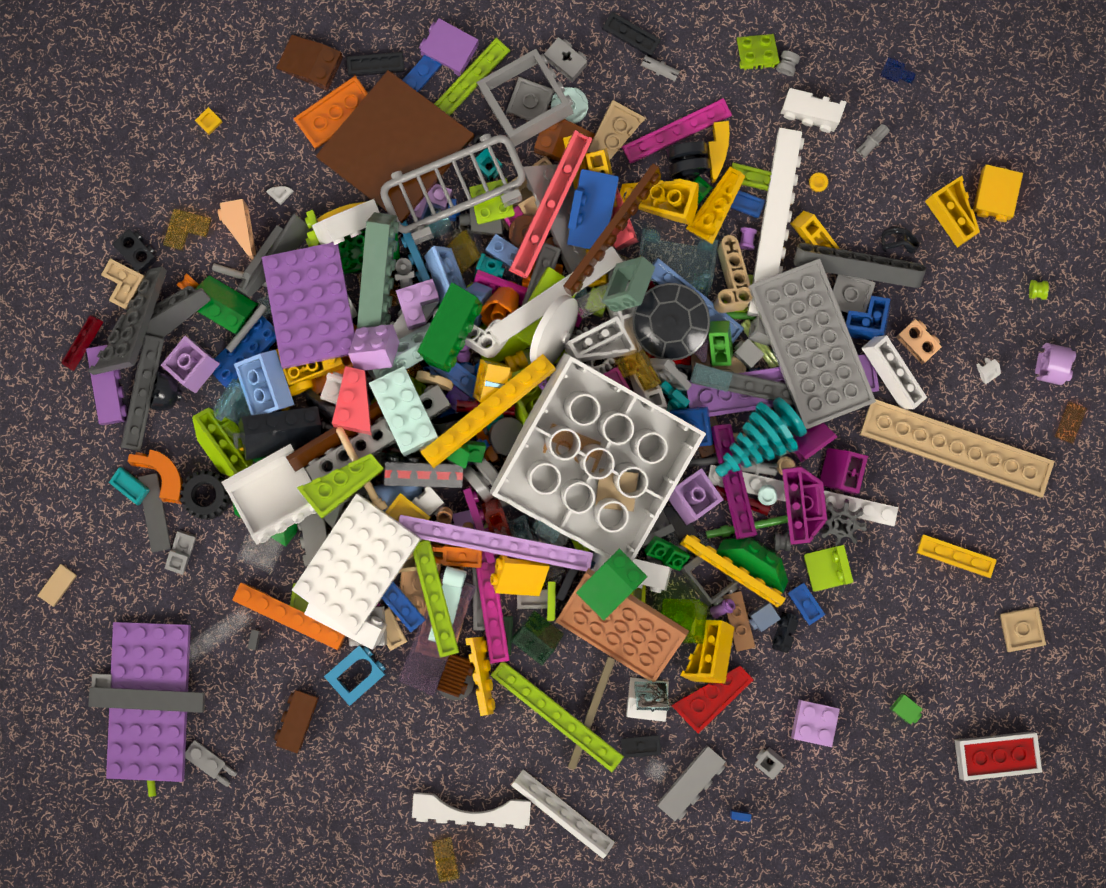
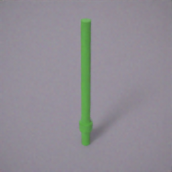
(726, 530)

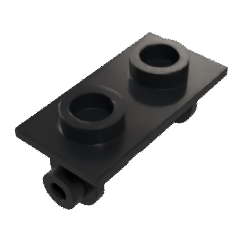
(786, 624)

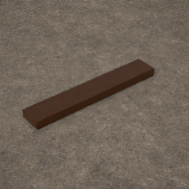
(326, 441)

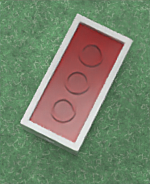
(998, 756)

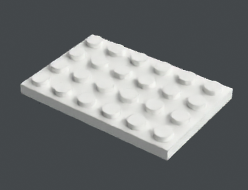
(356, 564)

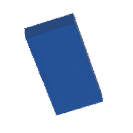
(748, 204)

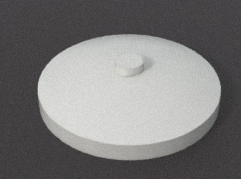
(554, 329)

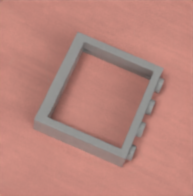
(542, 121)

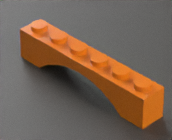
(287, 615)

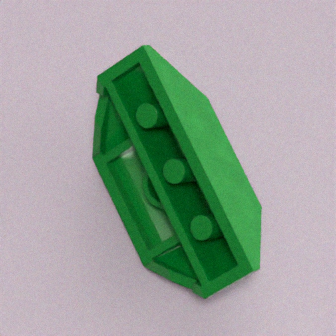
(757, 559)

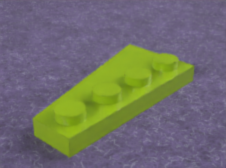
(334, 488)

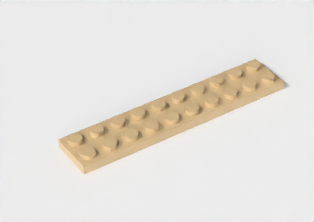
(957, 448)

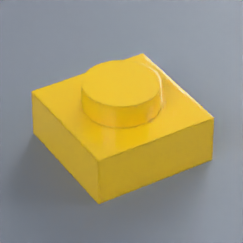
(208, 121)

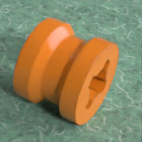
(187, 281)

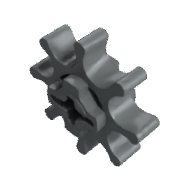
(845, 516)

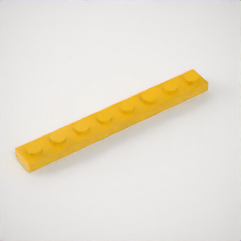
(488, 411)

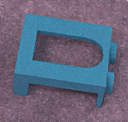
(376, 674)

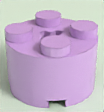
(1055, 364)

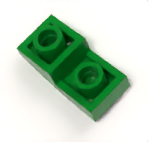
(667, 552)

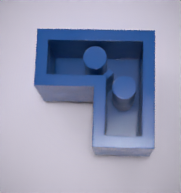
(869, 324)

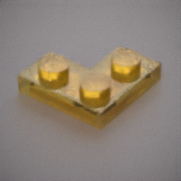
(182, 224)
(639, 364)

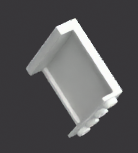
(269, 495)

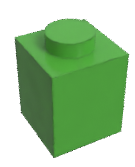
(906, 709)

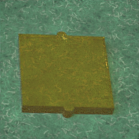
(464, 251)

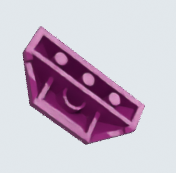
(804, 504)

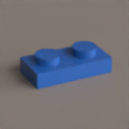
(806, 603)

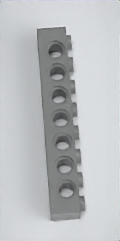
(316, 466)

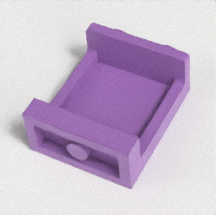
(449, 46)

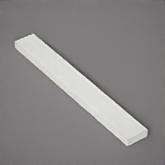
(538, 306)

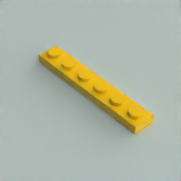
(739, 574)

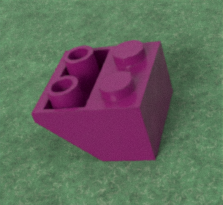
(843, 470)

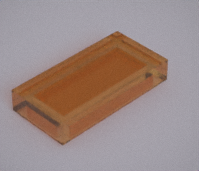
(1070, 422)

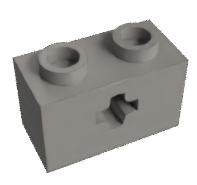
(570, 69)

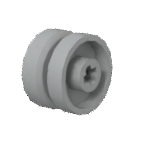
(482, 478)

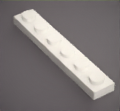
(563, 814)

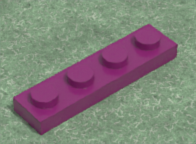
(478, 517)

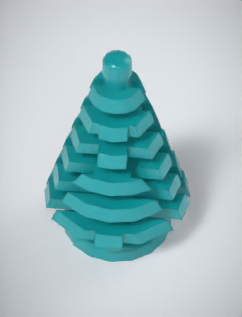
(764, 435)

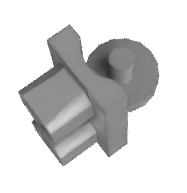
(404, 272)

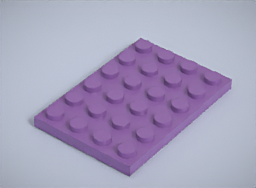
(309, 304)

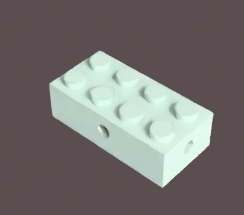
(403, 411)

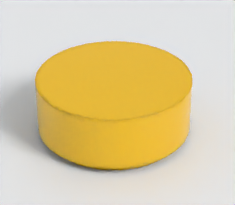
(818, 182)

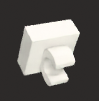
(989, 371)

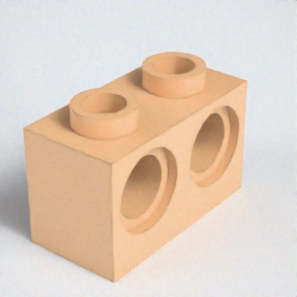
(914, 345)

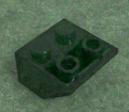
(537, 637)

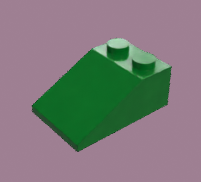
(611, 584)

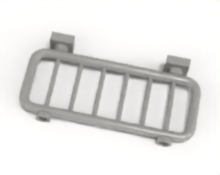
(509, 198)

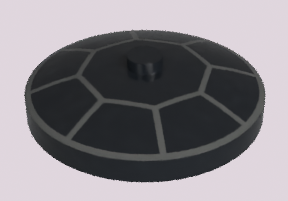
(671, 321)

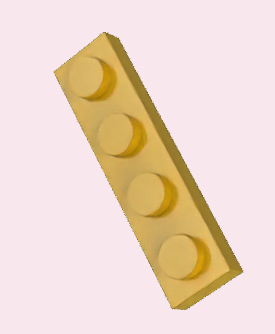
(956, 556)

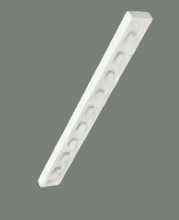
(872, 511)

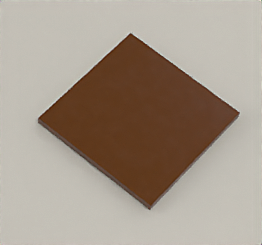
(389, 134)

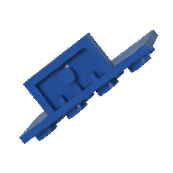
(591, 207)
(256, 341)

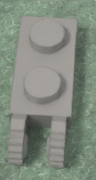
(208, 762)

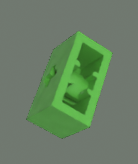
(720, 343)

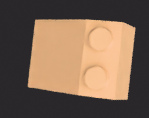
(237, 219)

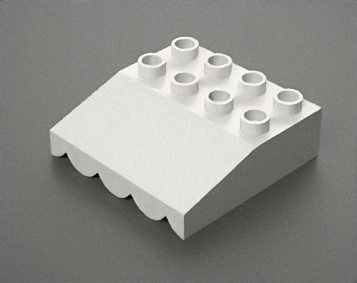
(633, 439)

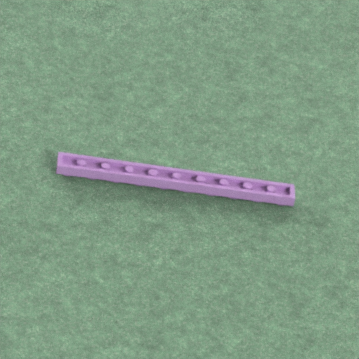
(498, 543)

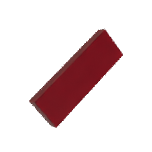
(82, 342)

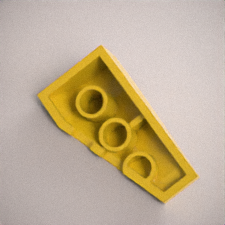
(669, 199)

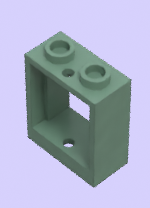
(639, 273)

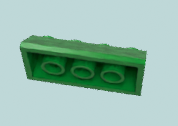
(450, 328)

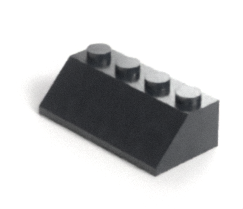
(273, 431)

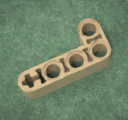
(729, 252)

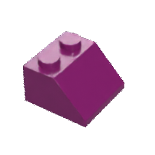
(813, 441)

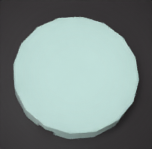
(579, 106)

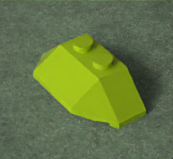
(218, 442)

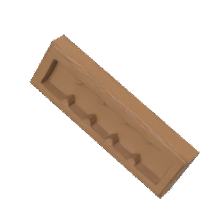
(738, 618)

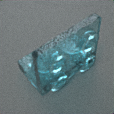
(232, 403)

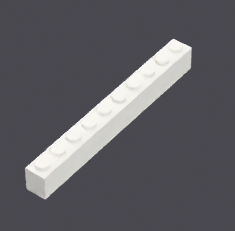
(777, 208)

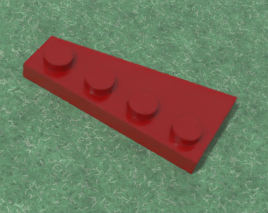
(707, 702)

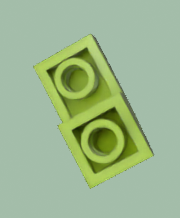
(312, 239)

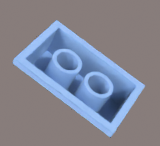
(443, 269)
(264, 383)

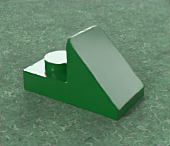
(470, 451)

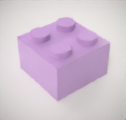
(374, 347)
(190, 364)
(694, 497)
(815, 723)

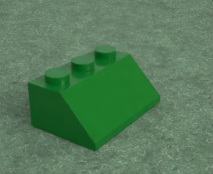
(226, 305)

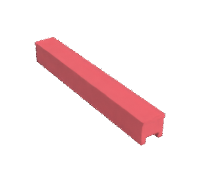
(550, 204)

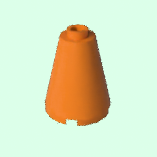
(500, 304)

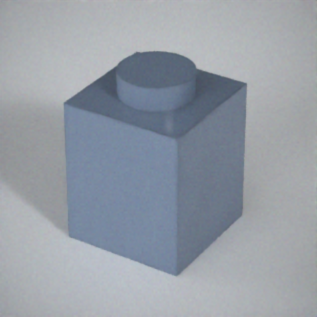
(763, 617)

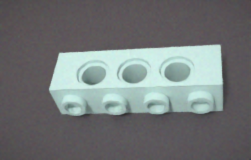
(406, 353)

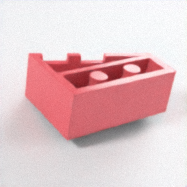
(352, 403)

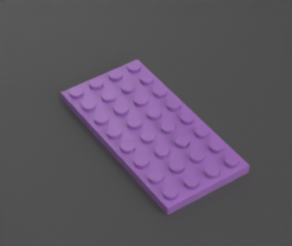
(148, 741)

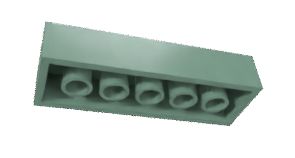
(377, 270)

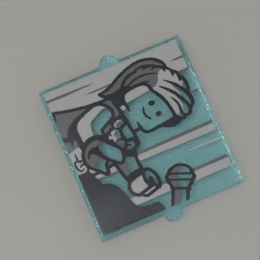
(651, 696)

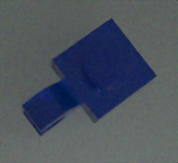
(895, 70)

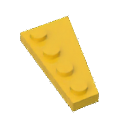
(714, 210)

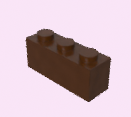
(296, 721)

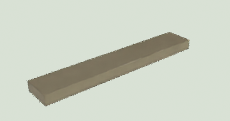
(593, 708)

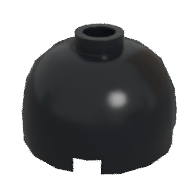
(165, 392)

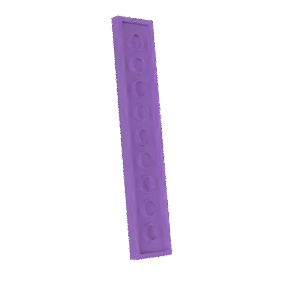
(730, 402)

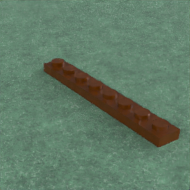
(609, 235)

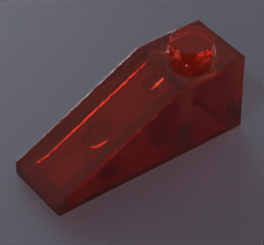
(496, 518)

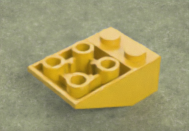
(313, 370)

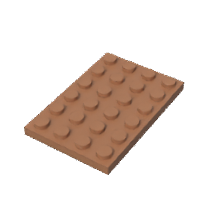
(630, 634)

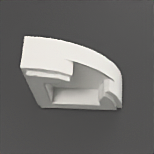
(280, 193)

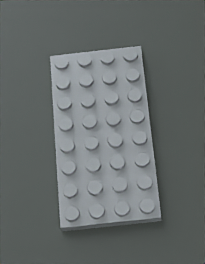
(812, 344)

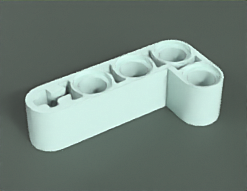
(452, 587)

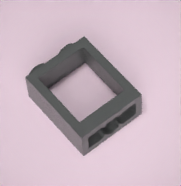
(716, 599)

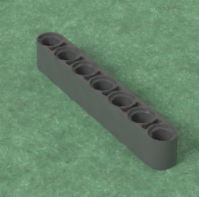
(862, 265)

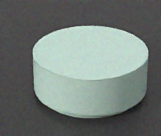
(767, 495)

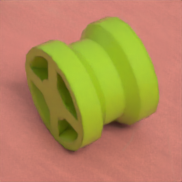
(1038, 289)

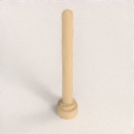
(353, 456)

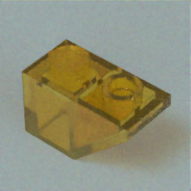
(445, 860)

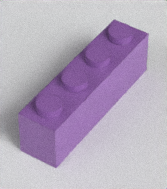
(107, 392)

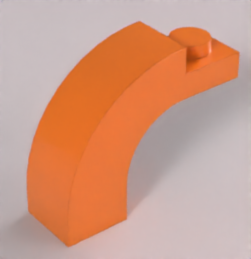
(170, 475)

